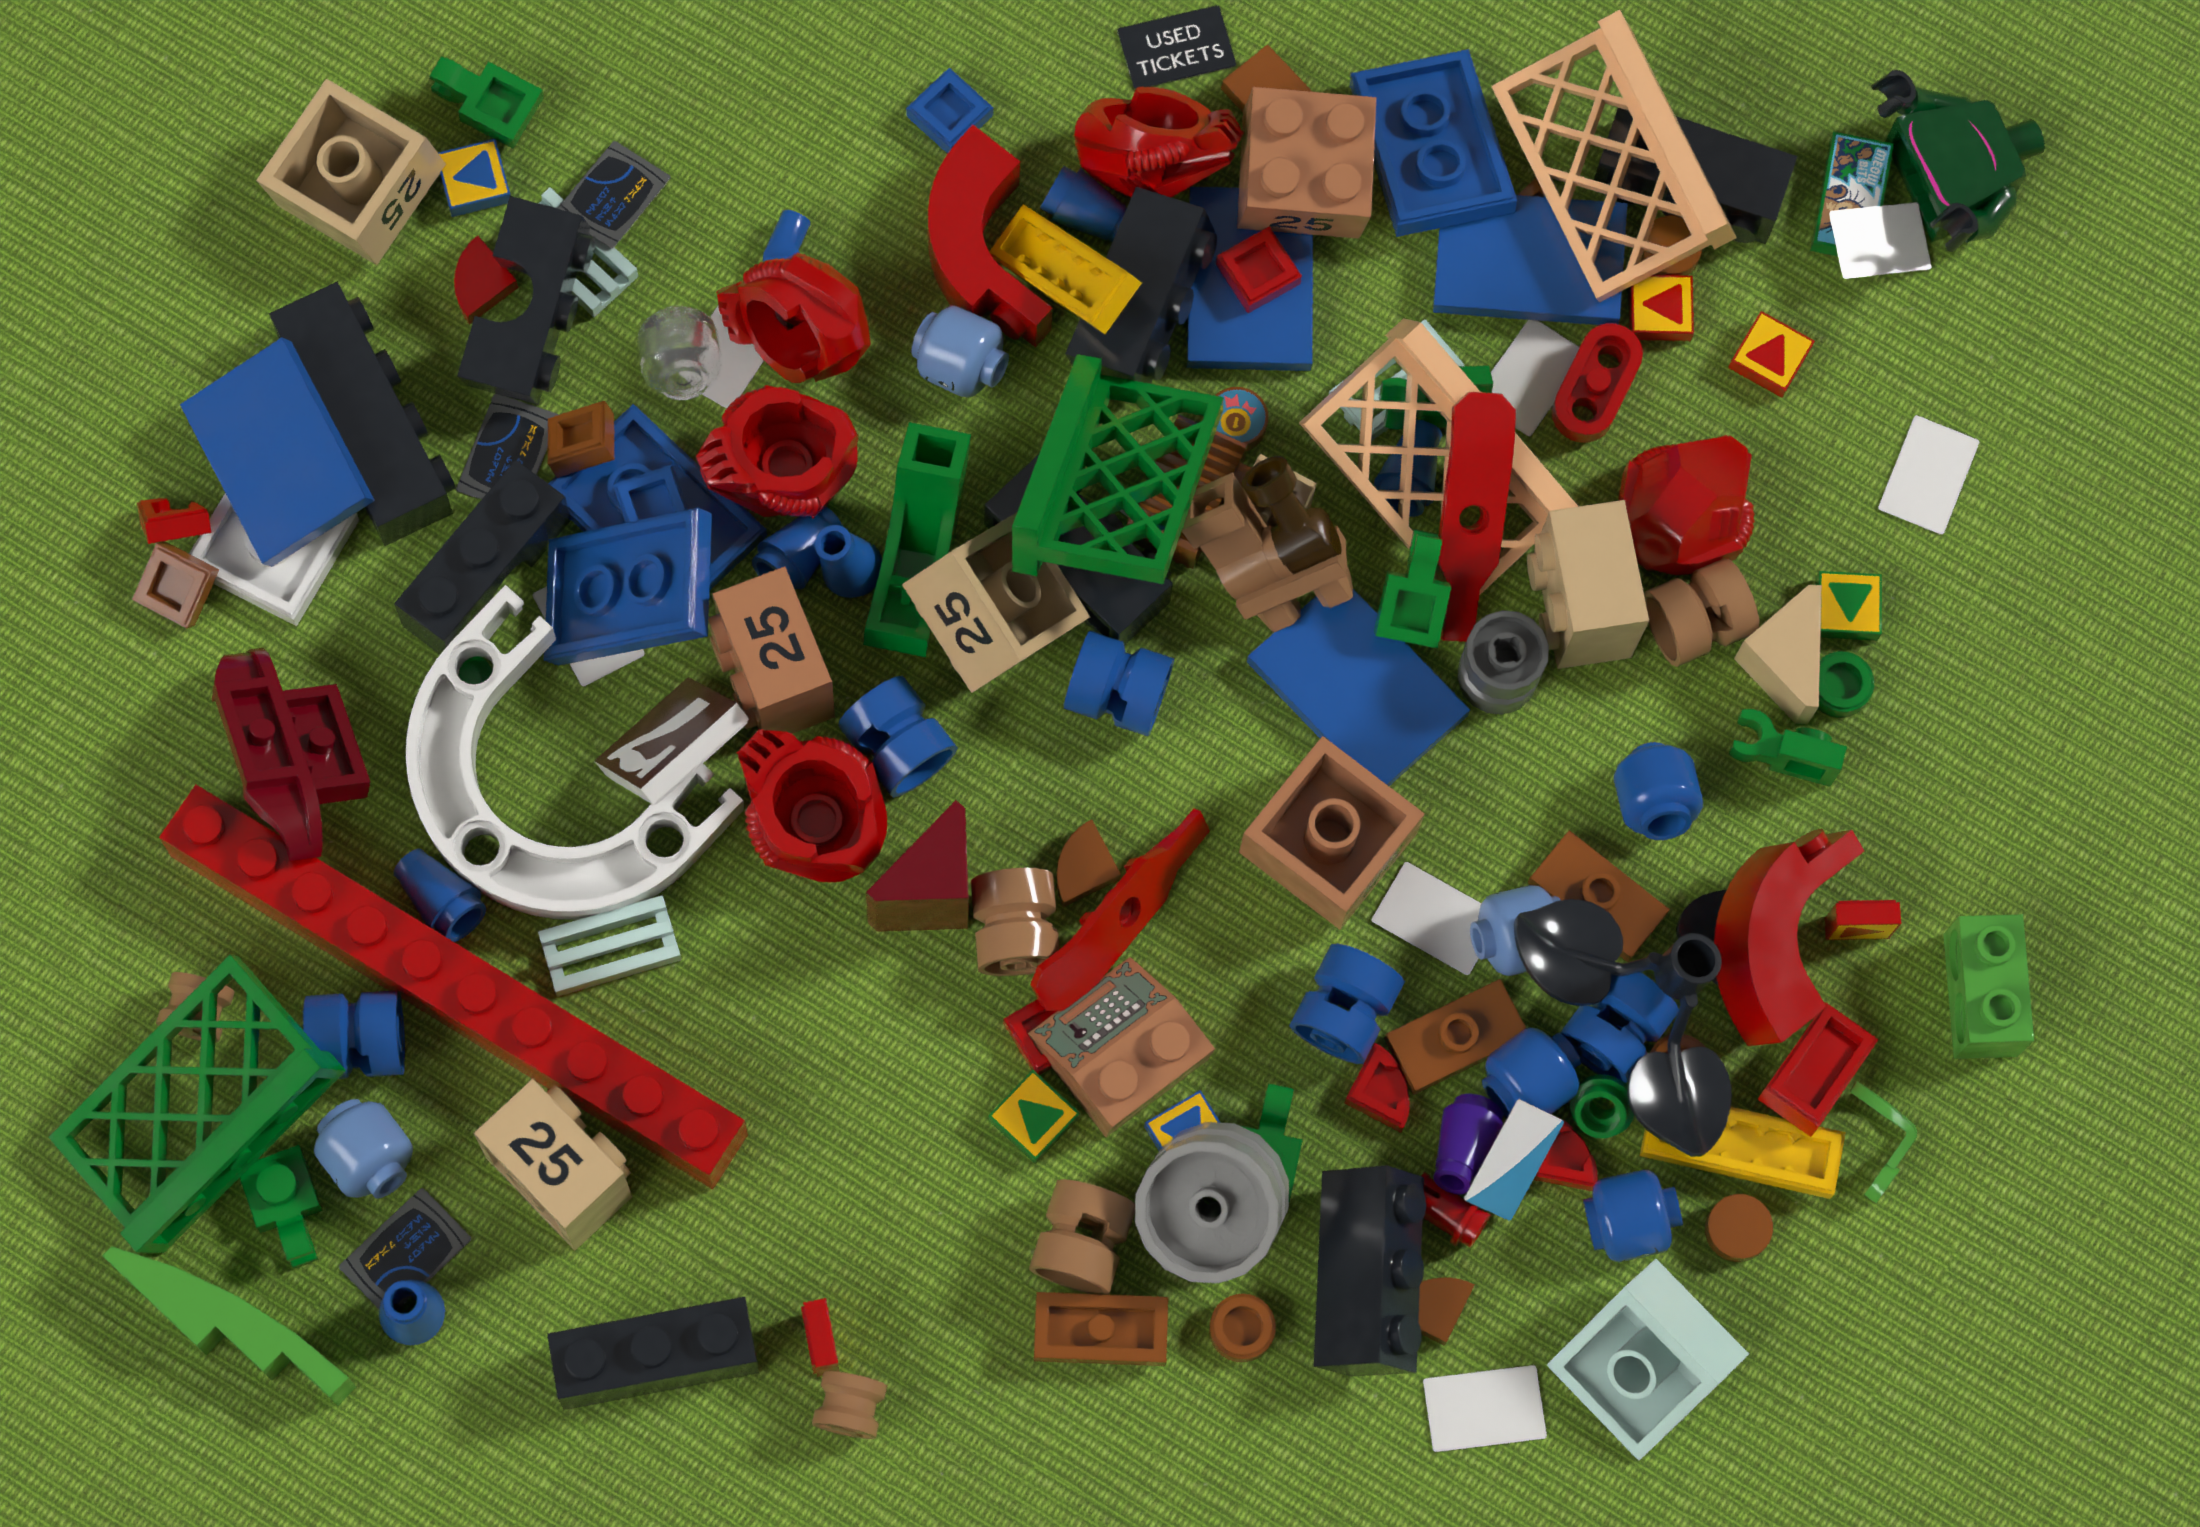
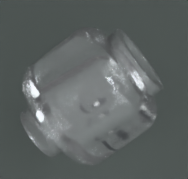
(679, 352)

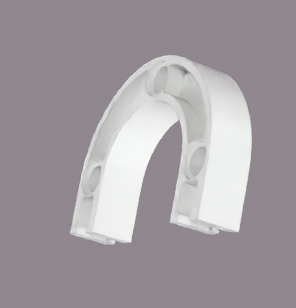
(527, 873)

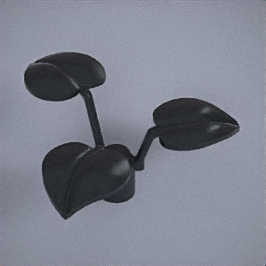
(1571, 957)

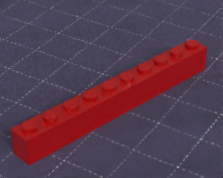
(455, 987)

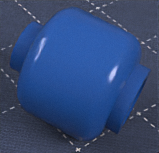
(1658, 791)
(1533, 1070)
(1632, 1215)

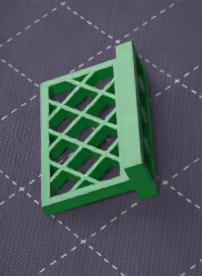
(1062, 472)
(220, 1155)

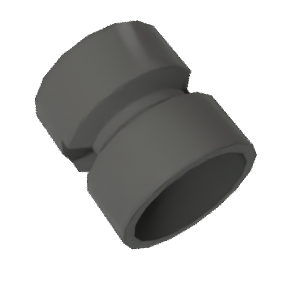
(1502, 662)

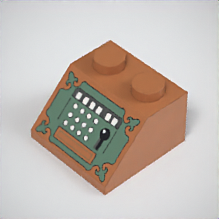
(1122, 1045)

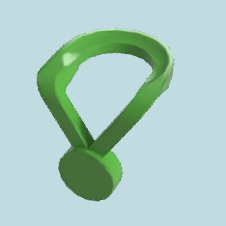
(1890, 1170)

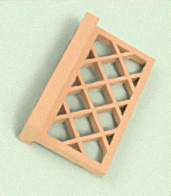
(1661, 133)
(1444, 385)

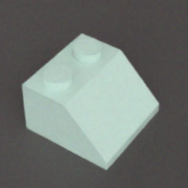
(1647, 1359)

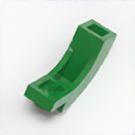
(919, 532)

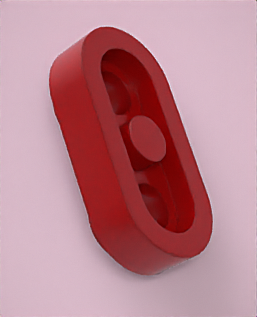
(1596, 386)

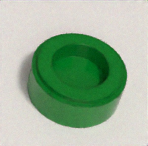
(1844, 684)

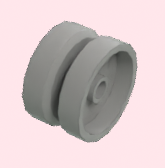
(1217, 1238)

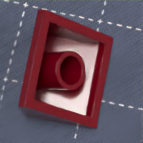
(927, 882)

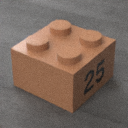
(1306, 162)
(774, 655)
(1331, 832)

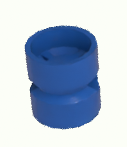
(1118, 683)
(902, 742)
(1356, 983)
(1633, 1007)
(359, 1033)

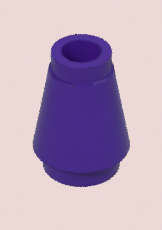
(1465, 1140)

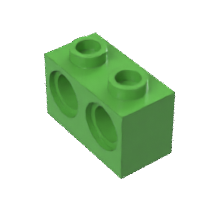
(1988, 986)

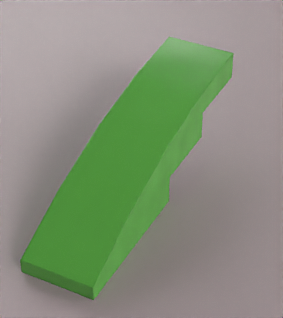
(211, 1313)

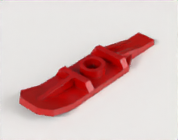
(1480, 477)
(1117, 920)

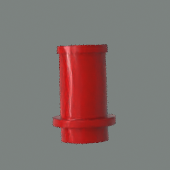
(1453, 1214)

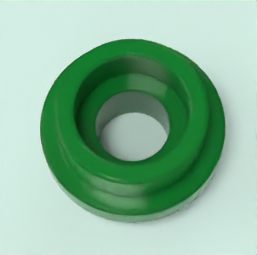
(1596, 1121)

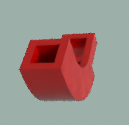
(963, 198)
(1758, 930)

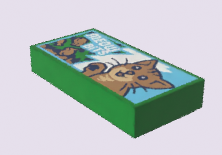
(1852, 179)

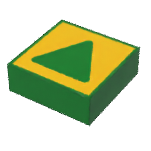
(1850, 605)
(1033, 1116)

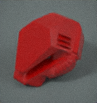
(1154, 141)
(814, 297)
(780, 453)
(1688, 504)
(812, 805)

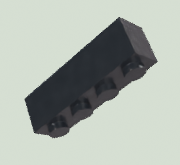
(361, 401)

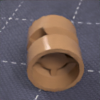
(1708, 609)
(1014, 912)
(1074, 1258)

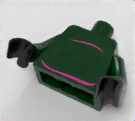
(1956, 158)

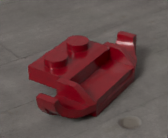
(288, 748)

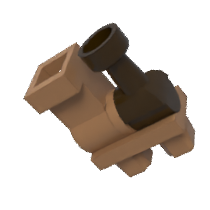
(1273, 563)

